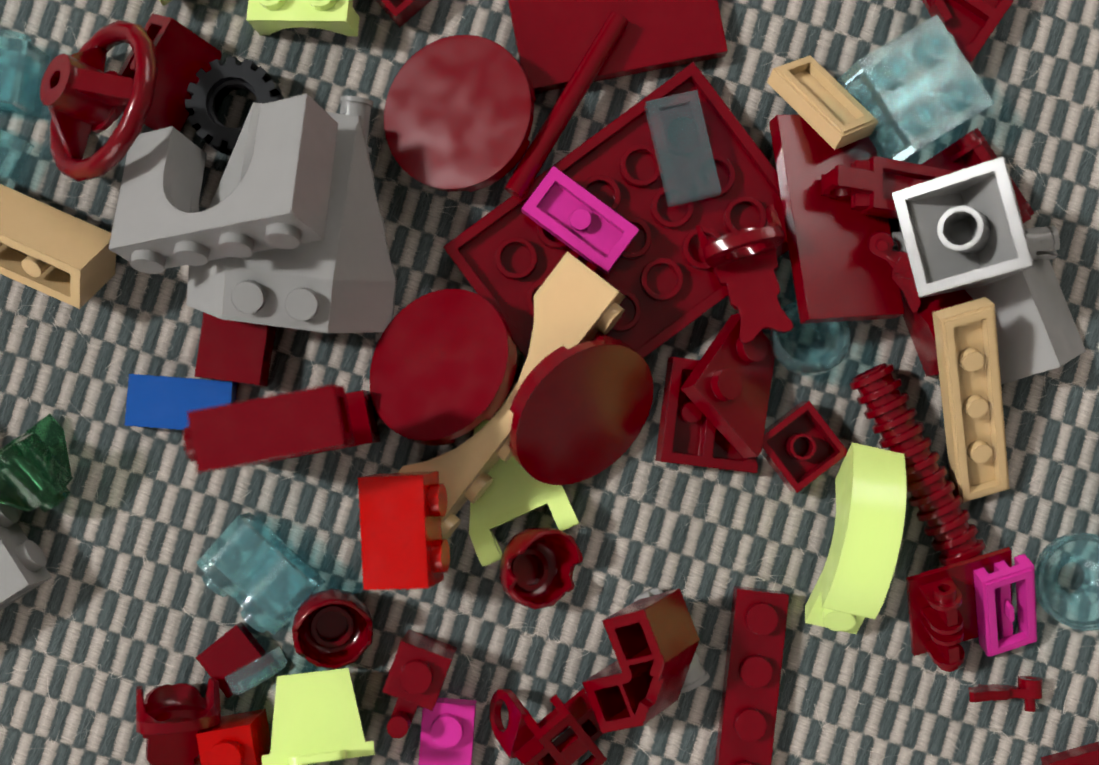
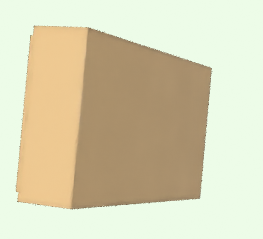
(822, 102)

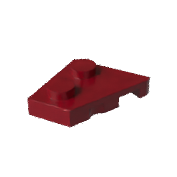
(687, 433)

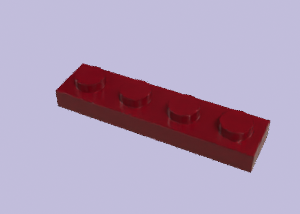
(752, 677)

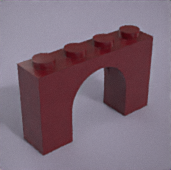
(279, 428)

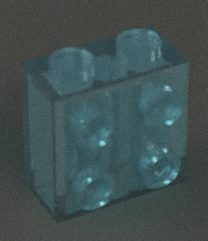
(916, 89)

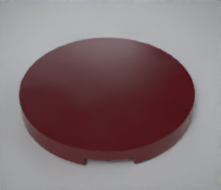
(459, 113)
(442, 367)
(580, 410)

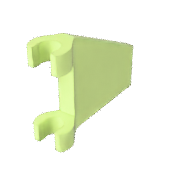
(510, 497)

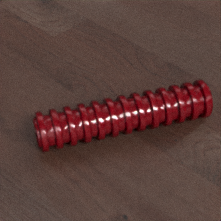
(924, 476)

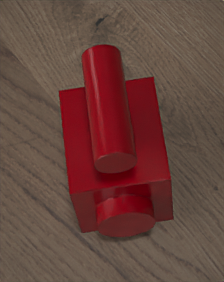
(416, 678)

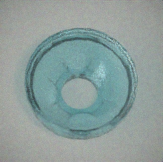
(1076, 608)

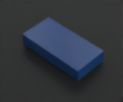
(166, 400)

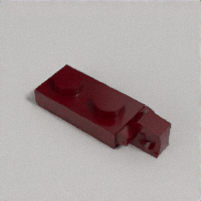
(873, 181)

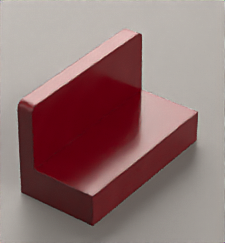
(178, 60)

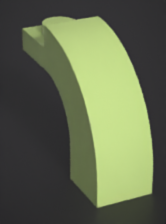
(864, 539)

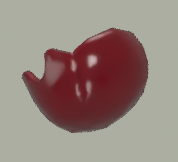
(539, 567)
(332, 628)

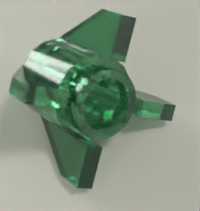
(35, 468)

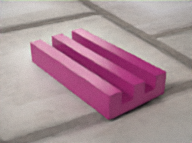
(999, 581)

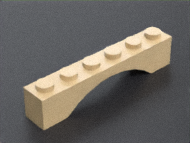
(567, 312)

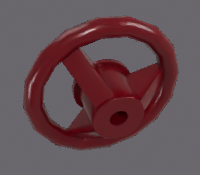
(89, 100)

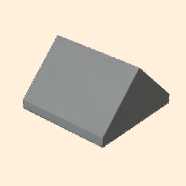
(963, 229)
(1031, 322)

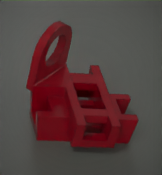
(532, 740)

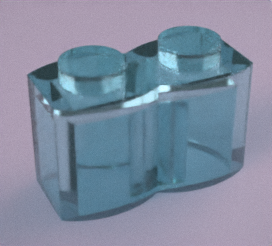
(259, 574)

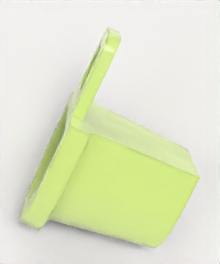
(316, 720)

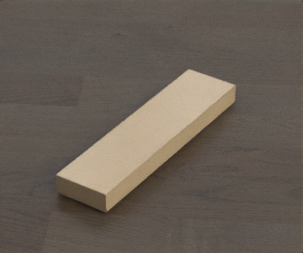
(972, 398)

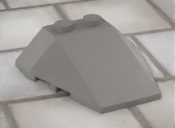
(321, 284)

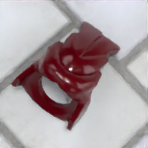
(746, 267)
(172, 719)

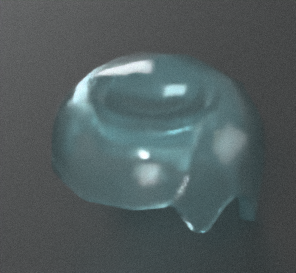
(810, 347)

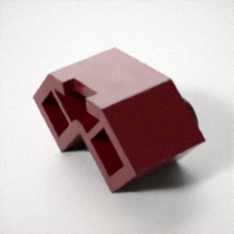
(653, 655)

